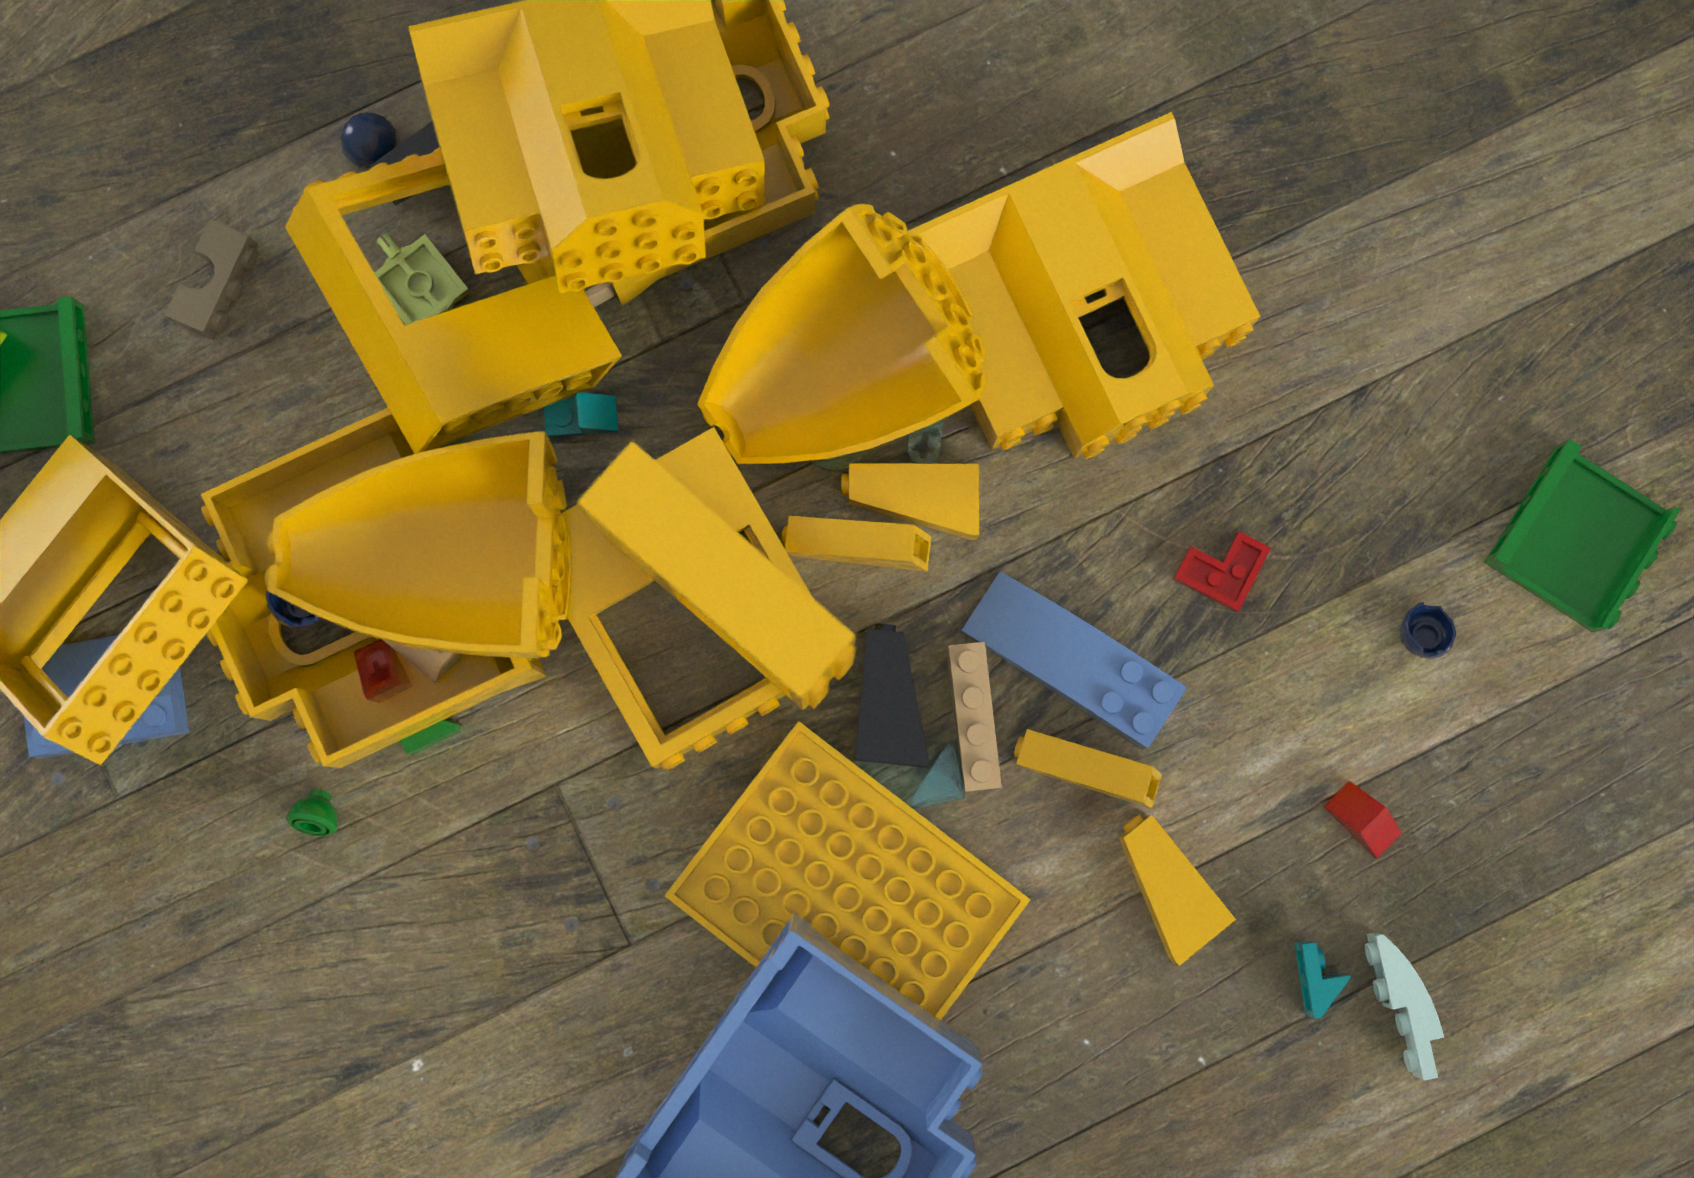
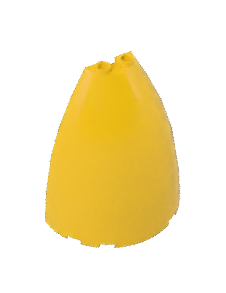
(845, 348)
(437, 550)

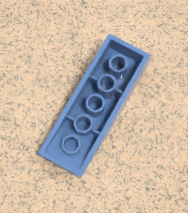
(1074, 660)

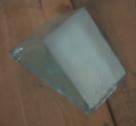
(941, 782)

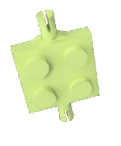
(418, 279)

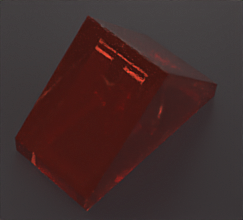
(380, 671)

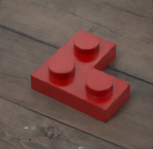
(1227, 580)

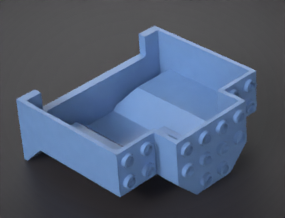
(805, 1037)

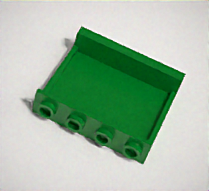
(44, 377)
(1581, 539)

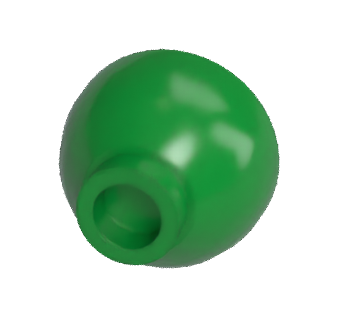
(314, 814)

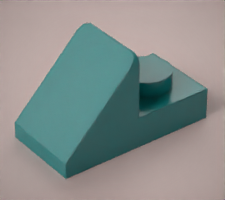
(581, 416)
(1317, 989)

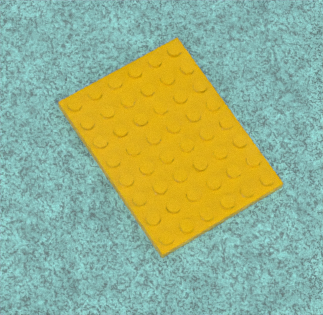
(857, 867)

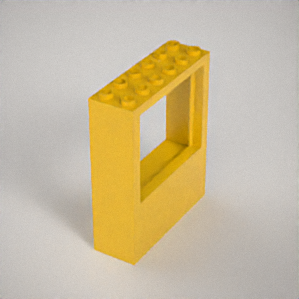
(461, 365)
(57, 558)
(606, 575)
(719, 577)

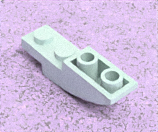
(1402, 989)

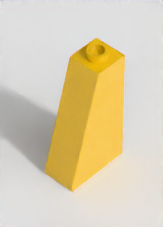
(923, 494)
(858, 542)
(1088, 768)
(1176, 895)

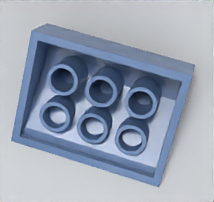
(71, 665)

